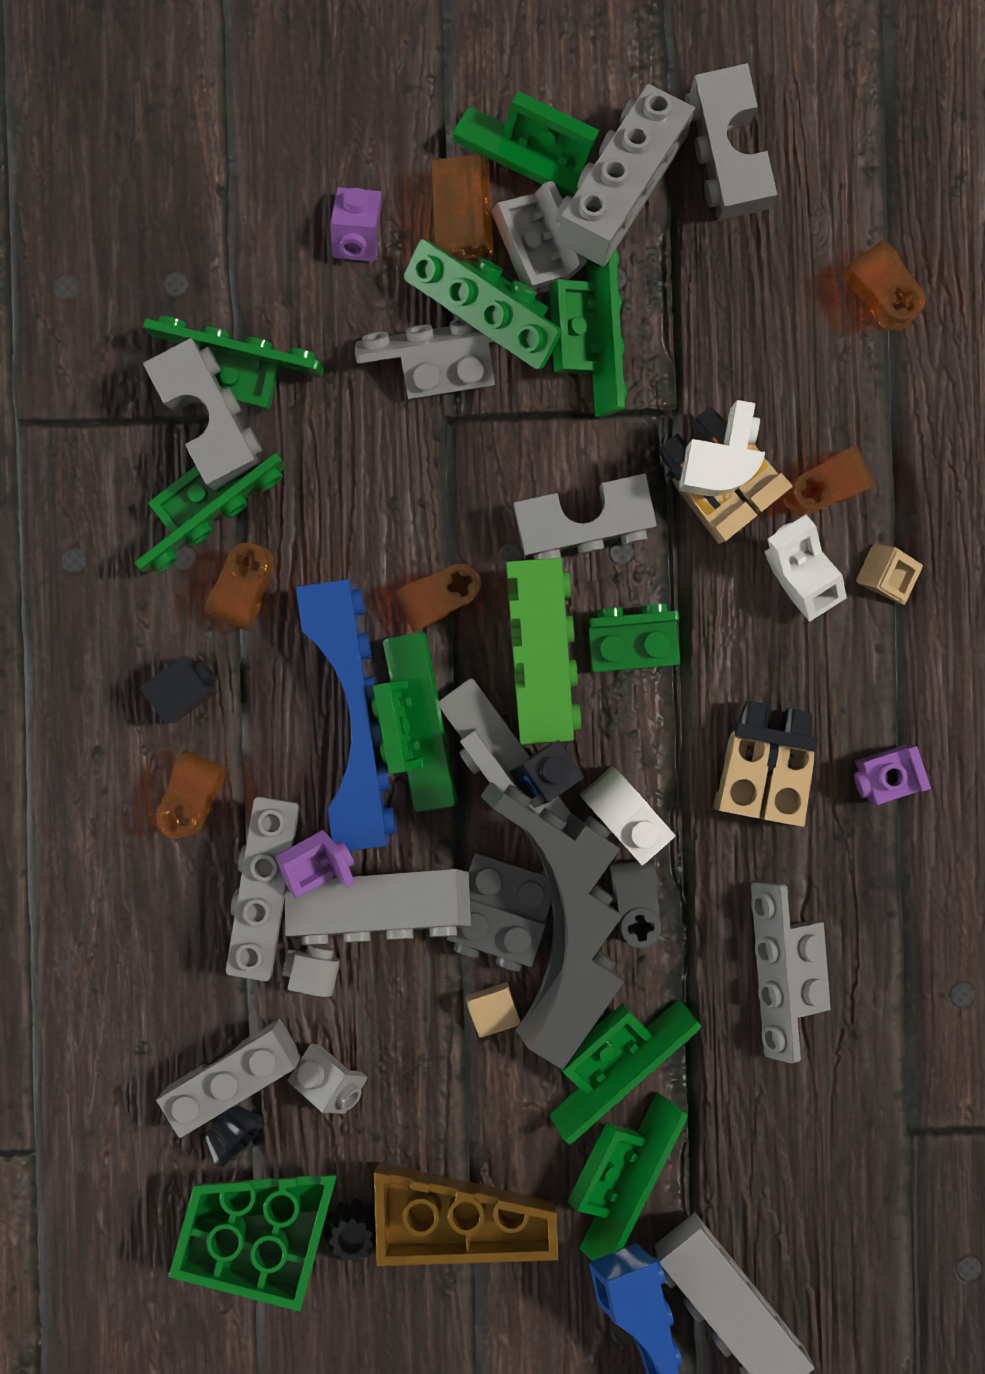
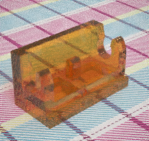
(462, 206)

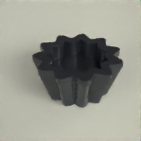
(232, 1134)
(351, 1231)

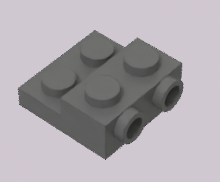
(505, 911)

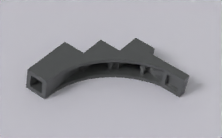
(578, 974)

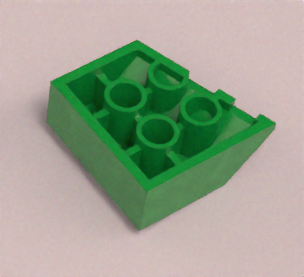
(254, 1237)

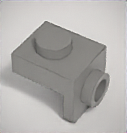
(327, 1081)

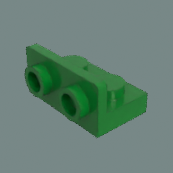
(633, 640)

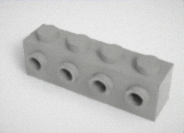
(624, 174)
(381, 904)
(729, 1302)

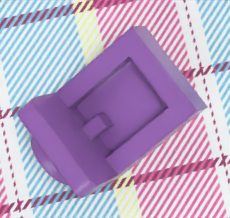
(355, 224)
(314, 863)

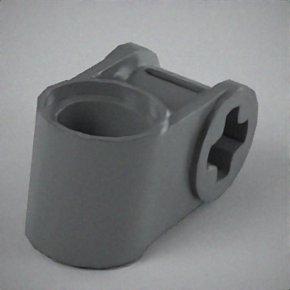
(636, 894)

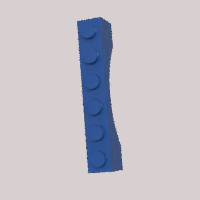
(332, 622)
(632, 1296)

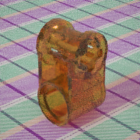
(883, 280)
(832, 481)
(238, 591)
(431, 596)
(193, 787)

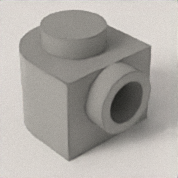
(312, 970)

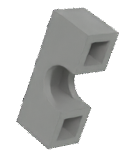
(736, 181)
(188, 377)
(624, 515)
(229, 1080)

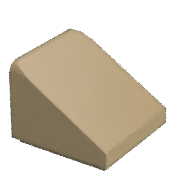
(889, 573)
(493, 1010)

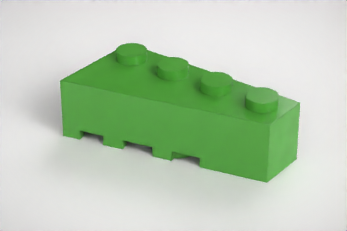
(541, 650)

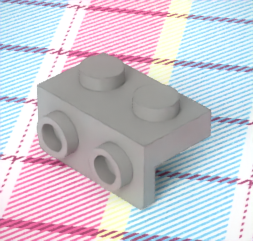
(532, 235)

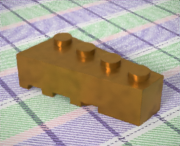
(457, 1222)

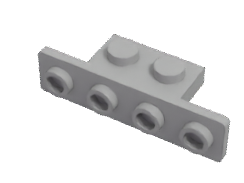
(434, 359)
(488, 740)
(261, 890)
(789, 970)

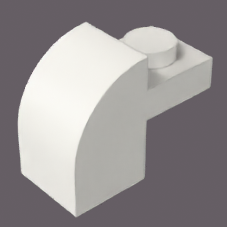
(721, 468)
(804, 569)
(627, 815)

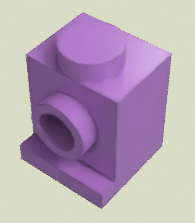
(908, 768)

